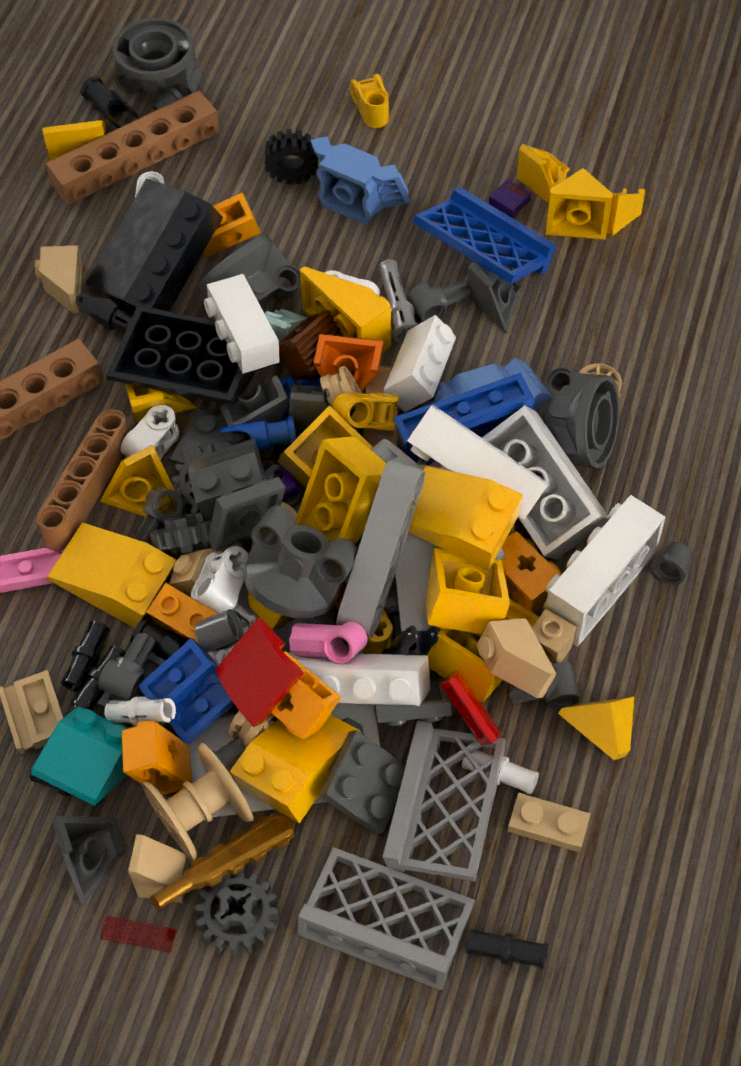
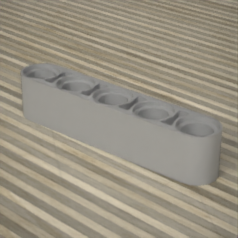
(381, 546)

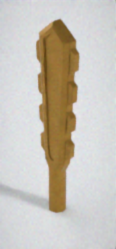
(245, 847)

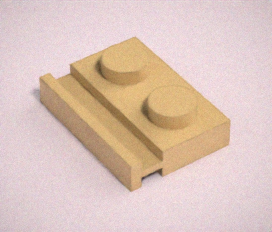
(31, 710)

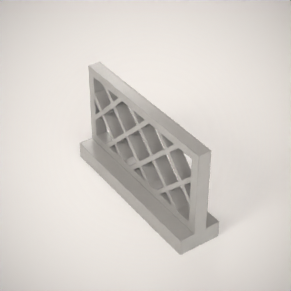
(412, 803)
(377, 946)

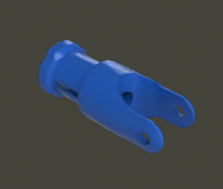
(267, 433)

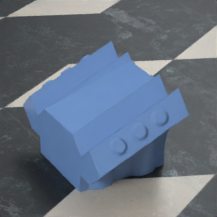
(356, 182)
(484, 375)

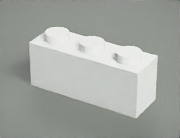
(242, 323)
(420, 363)

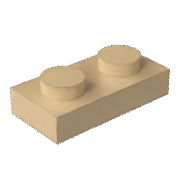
(549, 822)

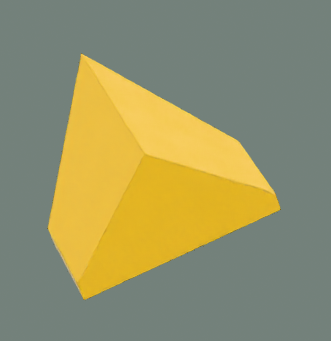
(540, 170)
(624, 209)
(143, 399)
(135, 479)
(604, 723)

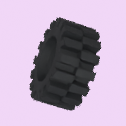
(289, 168)

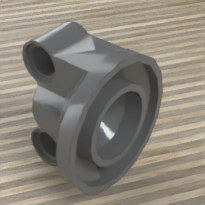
(155, 56)
(262, 268)
(583, 415)
(296, 566)

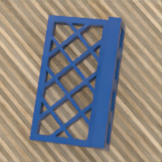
(483, 222)
(474, 409)

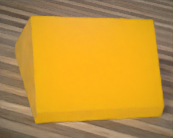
(68, 137)
(579, 207)

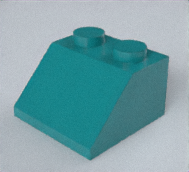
(83, 756)

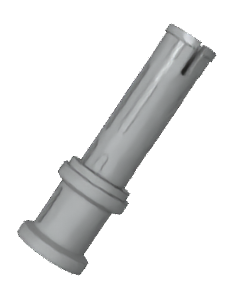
(391, 275)

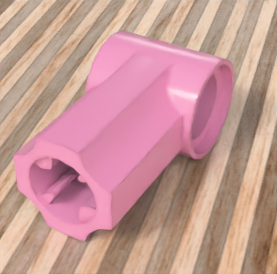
(327, 642)

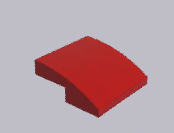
(258, 673)
(470, 708)

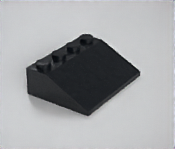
(155, 247)
(177, 357)

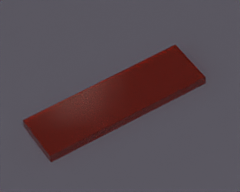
(138, 934)

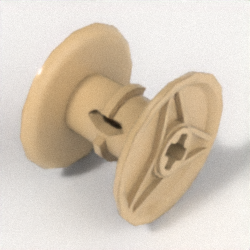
(198, 801)

